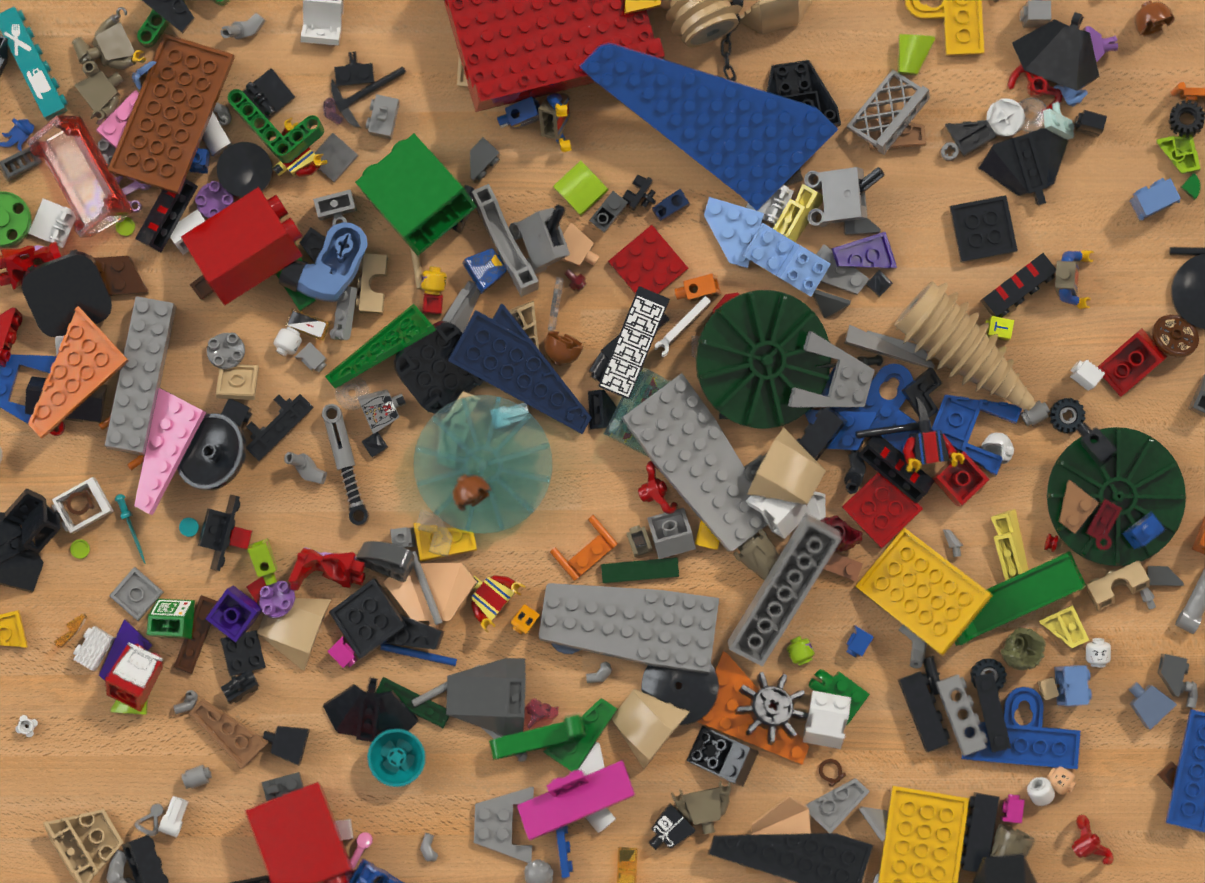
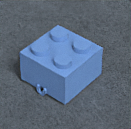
(1152, 200)
(1073, 685)

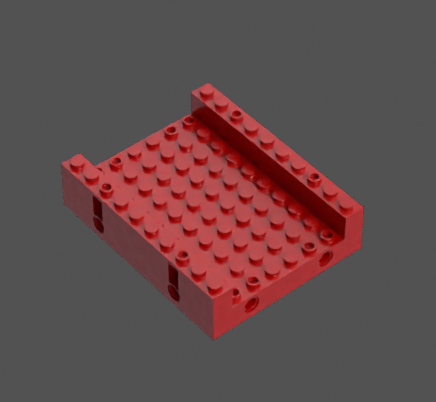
(538, 45)

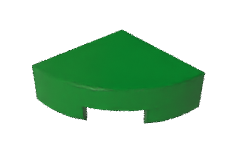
(1192, 186)

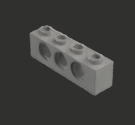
(945, 688)

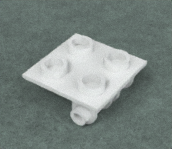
(775, 204)
(53, 223)

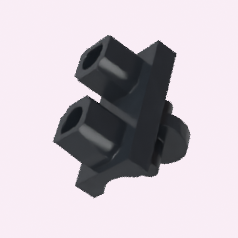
(633, 199)
(240, 686)

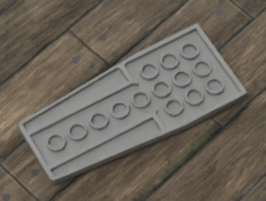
(696, 460)
(632, 624)

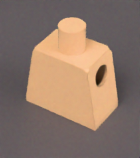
(579, 247)

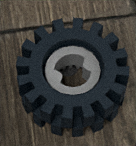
(1061, 407)
(992, 665)

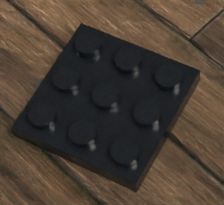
(983, 228)
(367, 618)

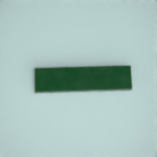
(640, 570)
(428, 710)

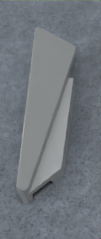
(463, 306)
(887, 346)

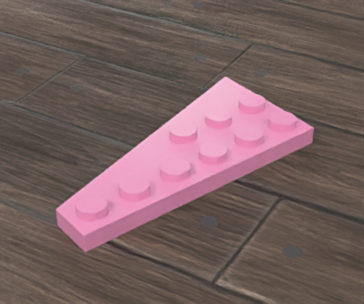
(169, 438)

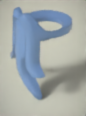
(137, 74)
(1071, 96)

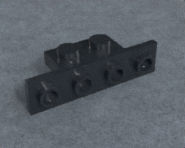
(217, 530)

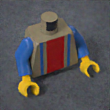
(553, 118)
(1067, 277)

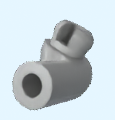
(188, 704)

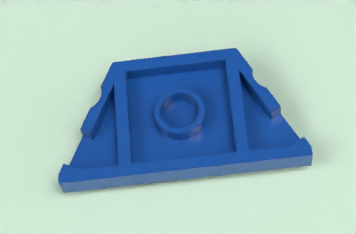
(846, 437)

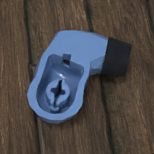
(333, 268)

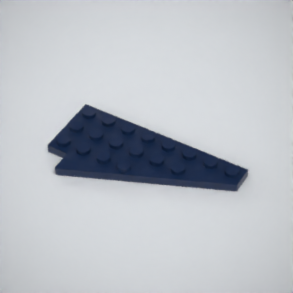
(509, 360)

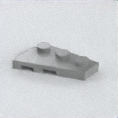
(841, 277)
(836, 805)

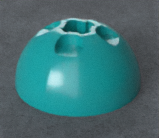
(389, 768)

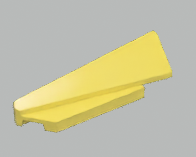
(795, 215)
(1009, 544)

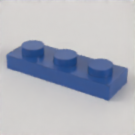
(564, 848)

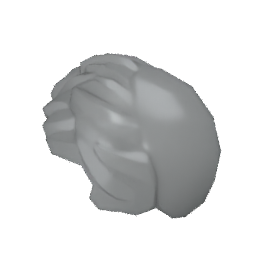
(538, 872)

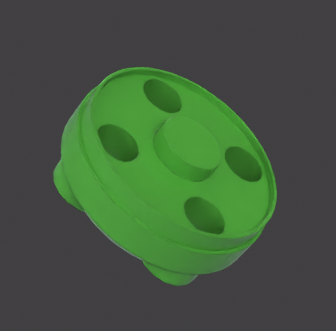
(11, 221)

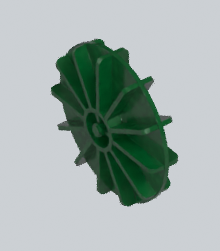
(755, 357)
(1137, 479)

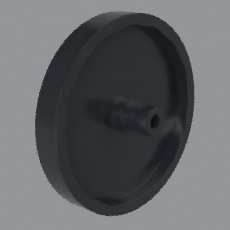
(244, 168)

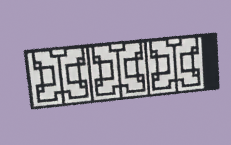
(633, 342)

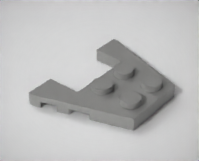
(495, 822)

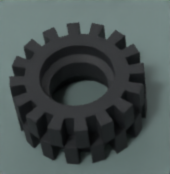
(1189, 108)

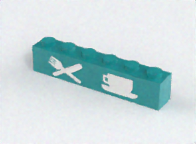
(31, 63)

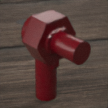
(577, 282)

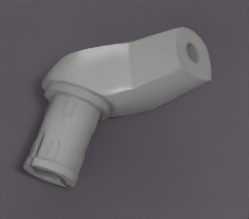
(243, 28)
(306, 467)
(918, 648)
(116, 868)

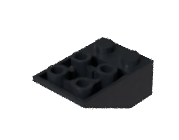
(722, 756)

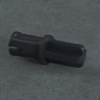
(931, 673)

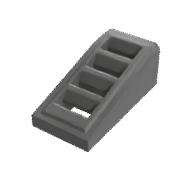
(16, 157)

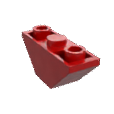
(9, 325)

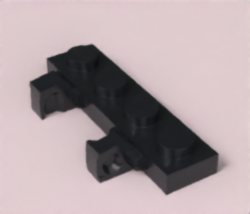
(290, 415)

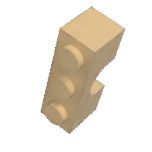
(371, 266)
(1130, 575)

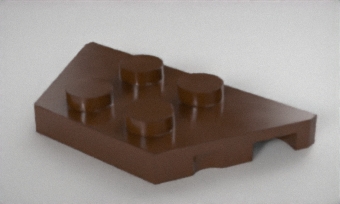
(120, 275)

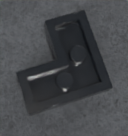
(921, 388)

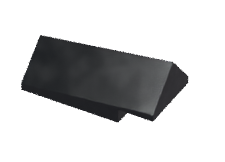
(89, 410)

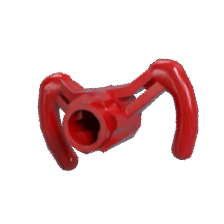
(1036, 86)
(655, 490)
(1090, 843)

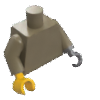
(113, 45)

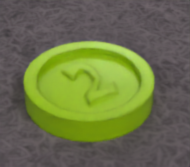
(125, 227)
(80, 548)

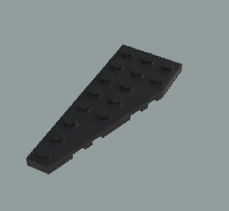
(797, 856)

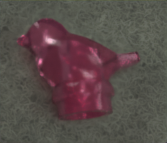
(540, 711)

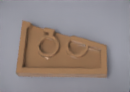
(912, 136)

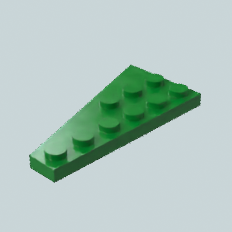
(396, 336)

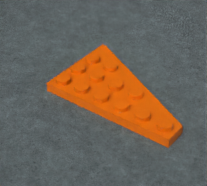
(81, 367)
(723, 716)

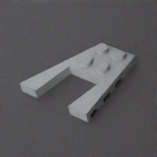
(849, 383)

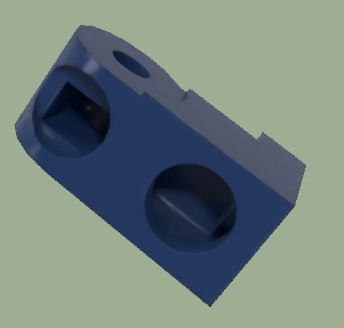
(671, 205)

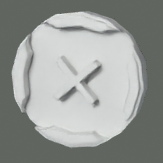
(1006, 117)

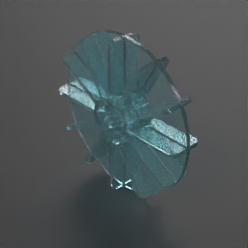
(488, 440)

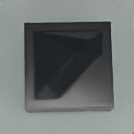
(879, 283)
(374, 444)

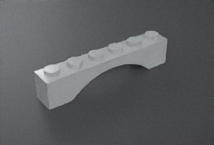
(512, 257)

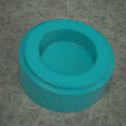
(189, 527)

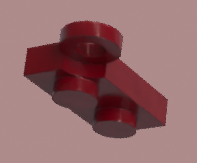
(1103, 523)

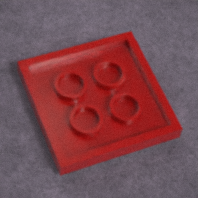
(648, 262)
(881, 509)

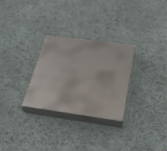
(338, 157)

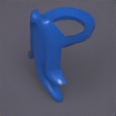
(19, 133)

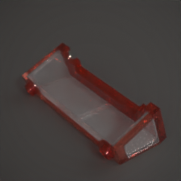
(81, 174)

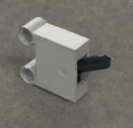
(842, 194)
(542, 237)

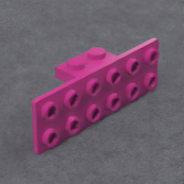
(575, 798)

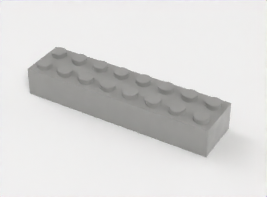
(140, 376)
(784, 589)

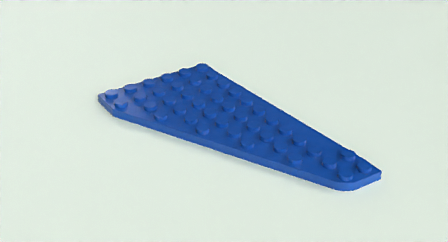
(728, 127)

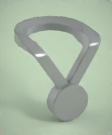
(156, 810)

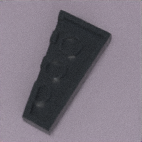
(417, 635)

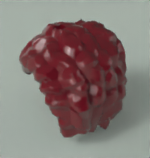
(849, 535)

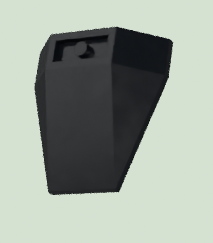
(802, 83)
(1004, 869)

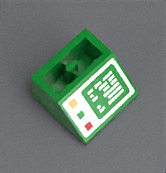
(171, 619)

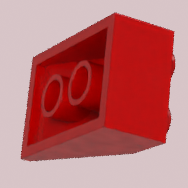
(1131, 362)

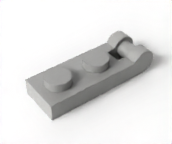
(344, 315)

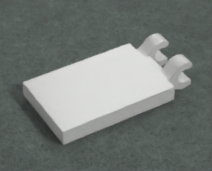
(682, 325)

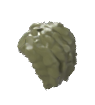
(1023, 649)

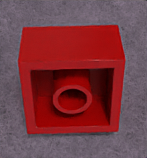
(960, 481)

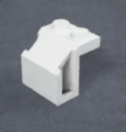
(322, 21)
(779, 514)
(827, 720)

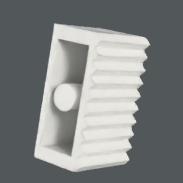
(1086, 374)
(93, 648)

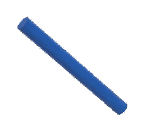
(418, 654)

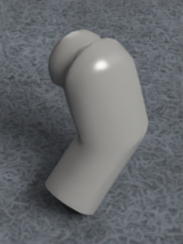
(223, 114)
(601, 675)
(1192, 697)
(426, 849)

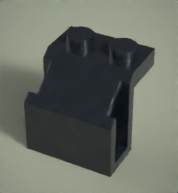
(36, 519)

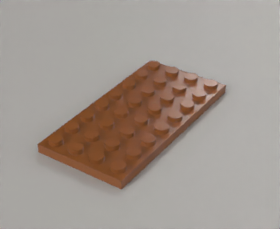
(171, 113)

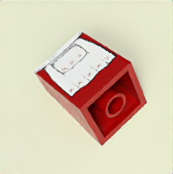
(134, 676)

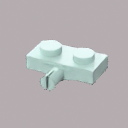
(1057, 123)

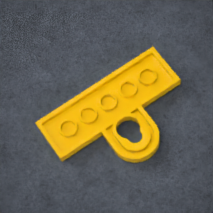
(961, 24)

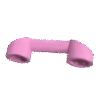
(364, 840)

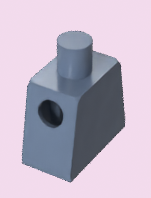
(1150, 704)

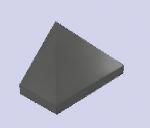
(829, 303)

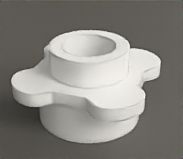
(32, 723)

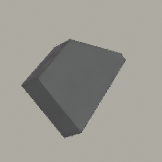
(860, 226)
(1163, 576)

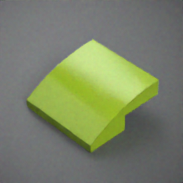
(580, 188)

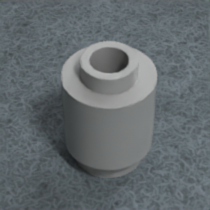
(1036, 414)
(196, 777)

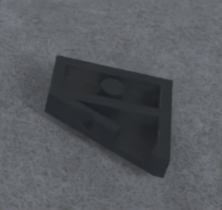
(971, 135)

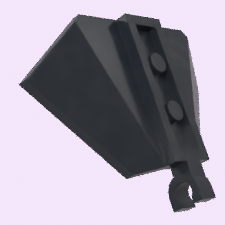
(1059, 53)
(1026, 162)
(18, 564)
(368, 712)

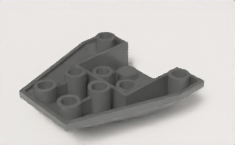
(490, 695)

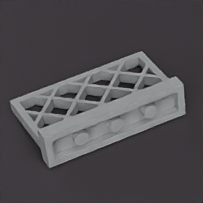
(903, 117)

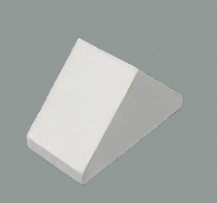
(593, 761)

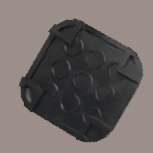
(60, 287)
(428, 372)

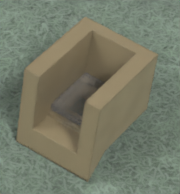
(639, 540)

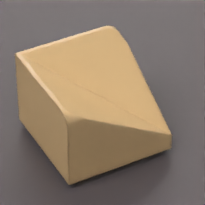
(1048, 688)

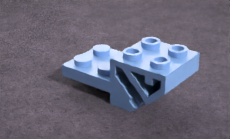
(786, 259)

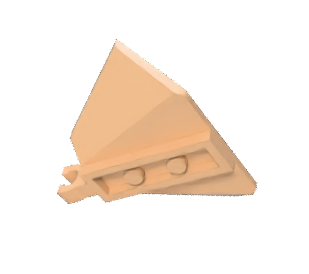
(448, 584)
(785, 818)

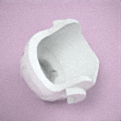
(999, 444)

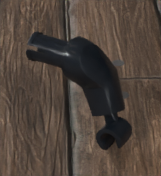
(856, 472)

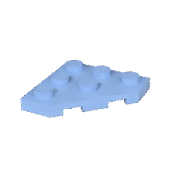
(733, 228)

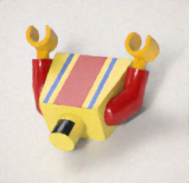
(305, 164)
(492, 597)

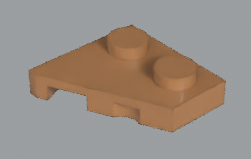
(1076, 507)

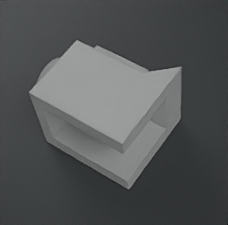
(312, 358)
(403, 537)

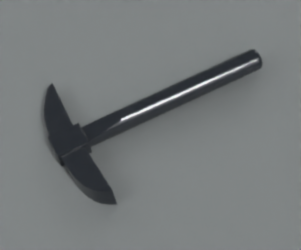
(344, 104)
(923, 415)

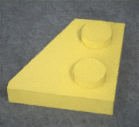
(1066, 626)

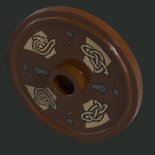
(1175, 336)

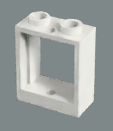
(99, 496)

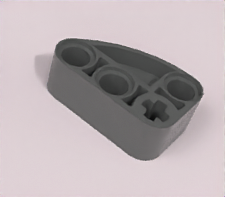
(387, 559)

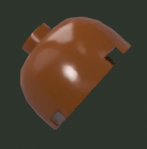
(1153, 17)
(562, 348)
(470, 491)

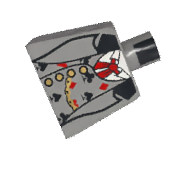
(380, 408)

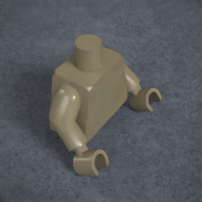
(704, 806)

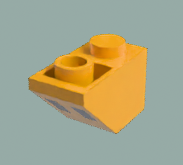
(524, 619)

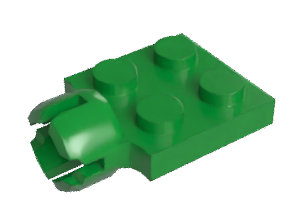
(841, 686)

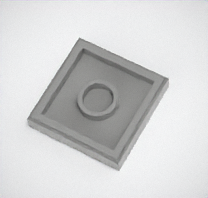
(136, 593)

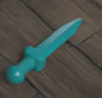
(125, 513)

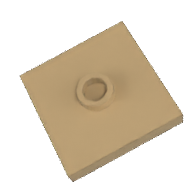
(238, 382)

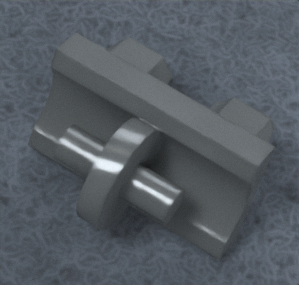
(752, 468)

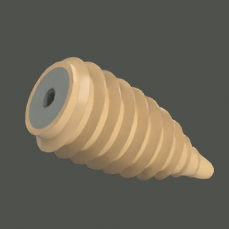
(701, 20)
(960, 344)

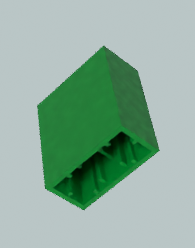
(415, 193)

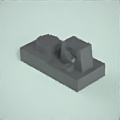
(283, 785)

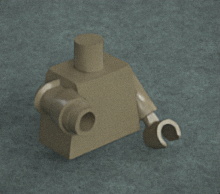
(99, 91)

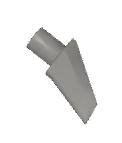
(953, 542)
(1147, 596)

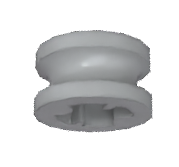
(945, 147)

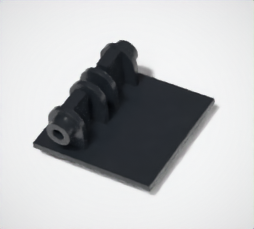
(268, 93)
(243, 654)

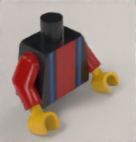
(929, 448)

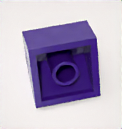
(234, 613)

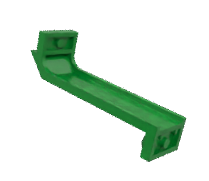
(1025, 594)

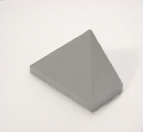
(877, 820)

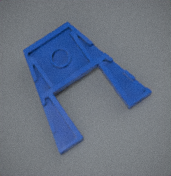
(8, 377)
(957, 420)

